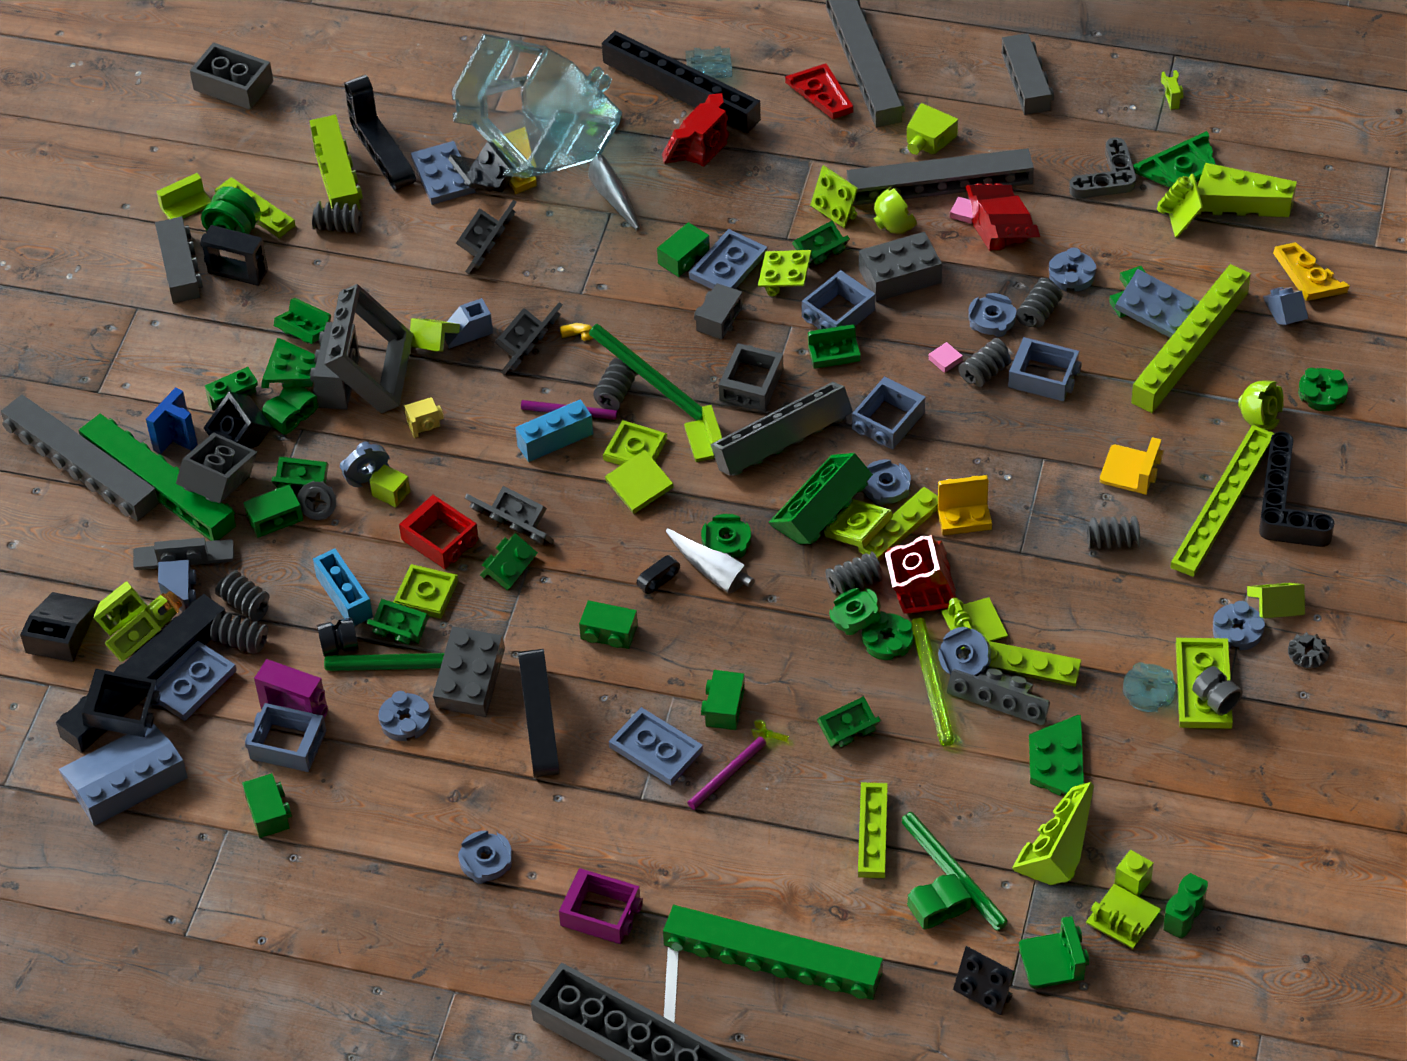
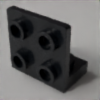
(485, 170)

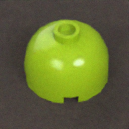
(893, 213)
(1261, 404)

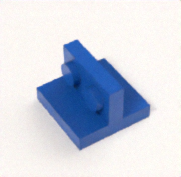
(171, 423)

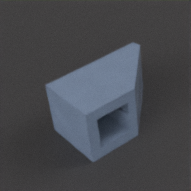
(1286, 305)
(474, 323)
(177, 578)

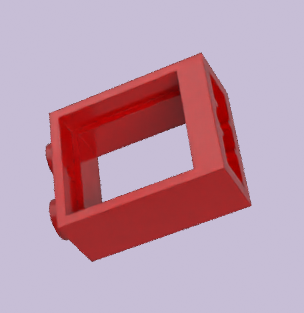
(426, 515)

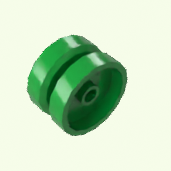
(231, 210)

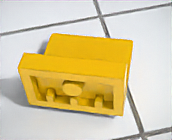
(963, 505)

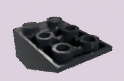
(58, 626)

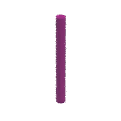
(549, 407)
(726, 773)

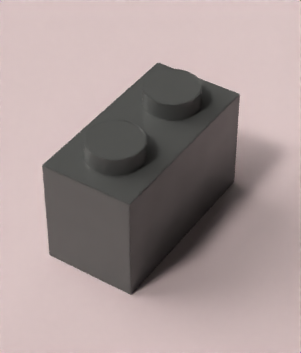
(718, 311)

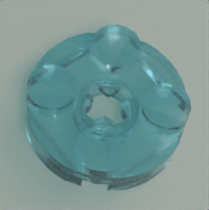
(1149, 674)

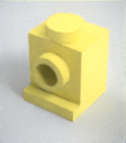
(423, 416)

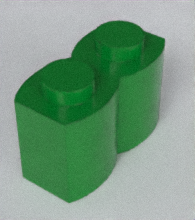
(290, 408)
(938, 901)
(1185, 905)

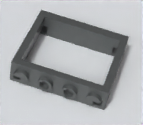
(389, 391)

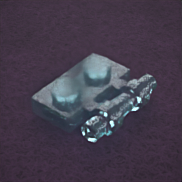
(711, 62)

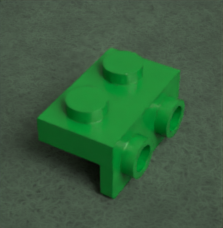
(822, 242)
(303, 321)
(833, 346)
(238, 382)
(299, 472)
(509, 562)
(398, 621)
(848, 721)

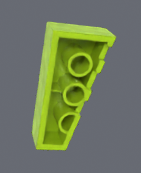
(334, 162)
(1245, 192)

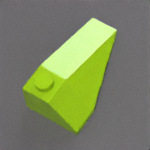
(1060, 841)

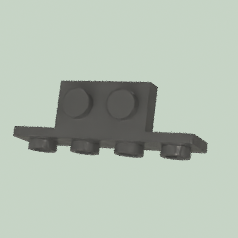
(480, 232)
(521, 333)
(516, 509)
(195, 550)
(1000, 693)

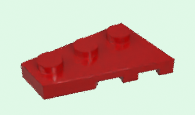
(822, 90)

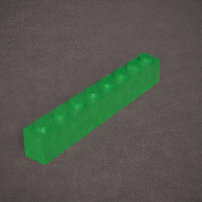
(206, 517)
(773, 952)

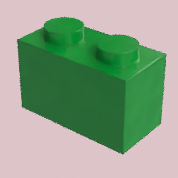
(683, 249)
(273, 511)
(608, 624)
(724, 699)
(266, 805)

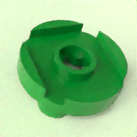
(1310, 389)
(732, 525)
(851, 621)
(888, 624)

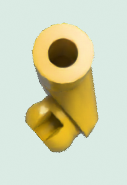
(576, 329)

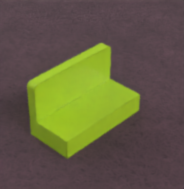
(183, 197)
(430, 333)
(702, 434)
(1279, 599)

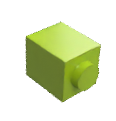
(389, 485)
(1134, 873)

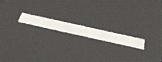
(671, 984)

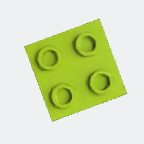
(834, 197)
(1181, 203)
(783, 269)
(975, 615)
(1123, 916)

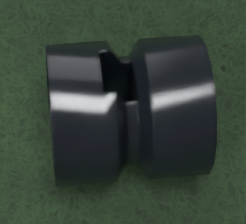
(337, 637)

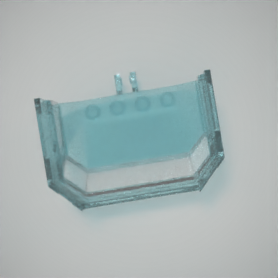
(534, 106)

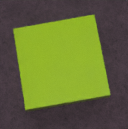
(631, 440)
(639, 481)
(858, 523)
(426, 590)

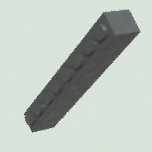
(866, 61)
(942, 175)
(79, 458)

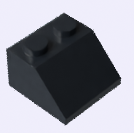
(239, 421)

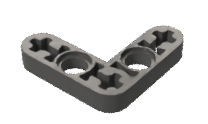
(1116, 174)

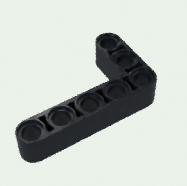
(374, 135)
(1282, 523)
(538, 713)

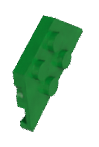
(1178, 161)
(289, 366)
(1057, 756)

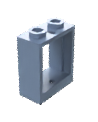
(847, 288)
(1047, 354)
(890, 392)
(270, 715)

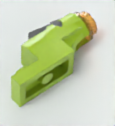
(144, 626)

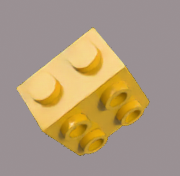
(1132, 468)

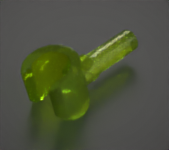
(764, 732)

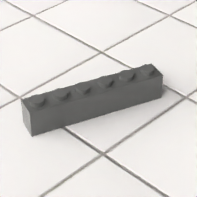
(781, 428)

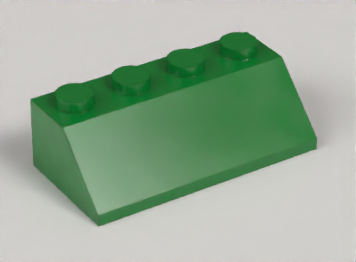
(822, 498)

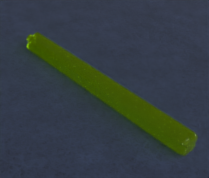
(932, 682)

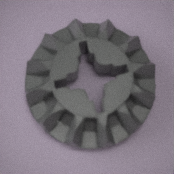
(307, 504)
(1312, 659)

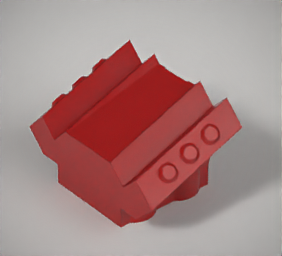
(700, 134)
(1000, 216)
(921, 575)

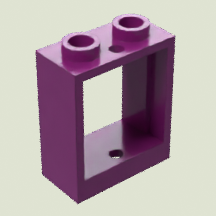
(290, 688)
(606, 886)

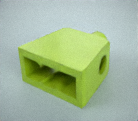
(930, 130)
(120, 606)

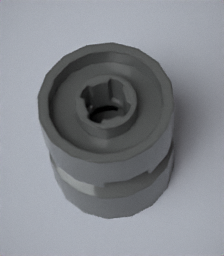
(1220, 692)

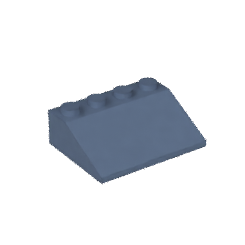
(124, 774)

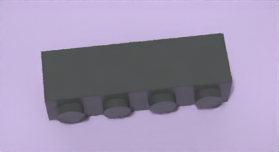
(1027, 74)
(177, 259)

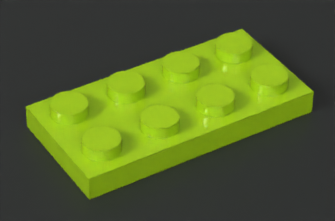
(1193, 658)

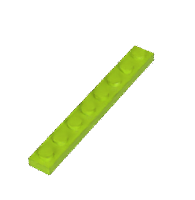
(1222, 501)

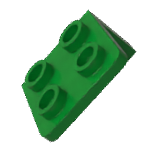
(1055, 957)

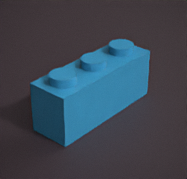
(554, 430)
(342, 587)

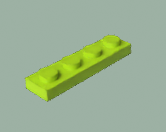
(271, 217)
(903, 523)
(1034, 664)
(872, 830)

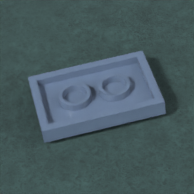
(437, 173)
(728, 261)
(1155, 303)
(193, 680)
(656, 746)

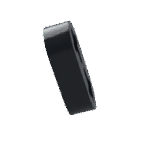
(658, 574)

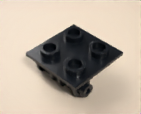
(984, 980)

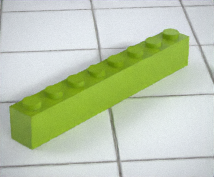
(1190, 338)

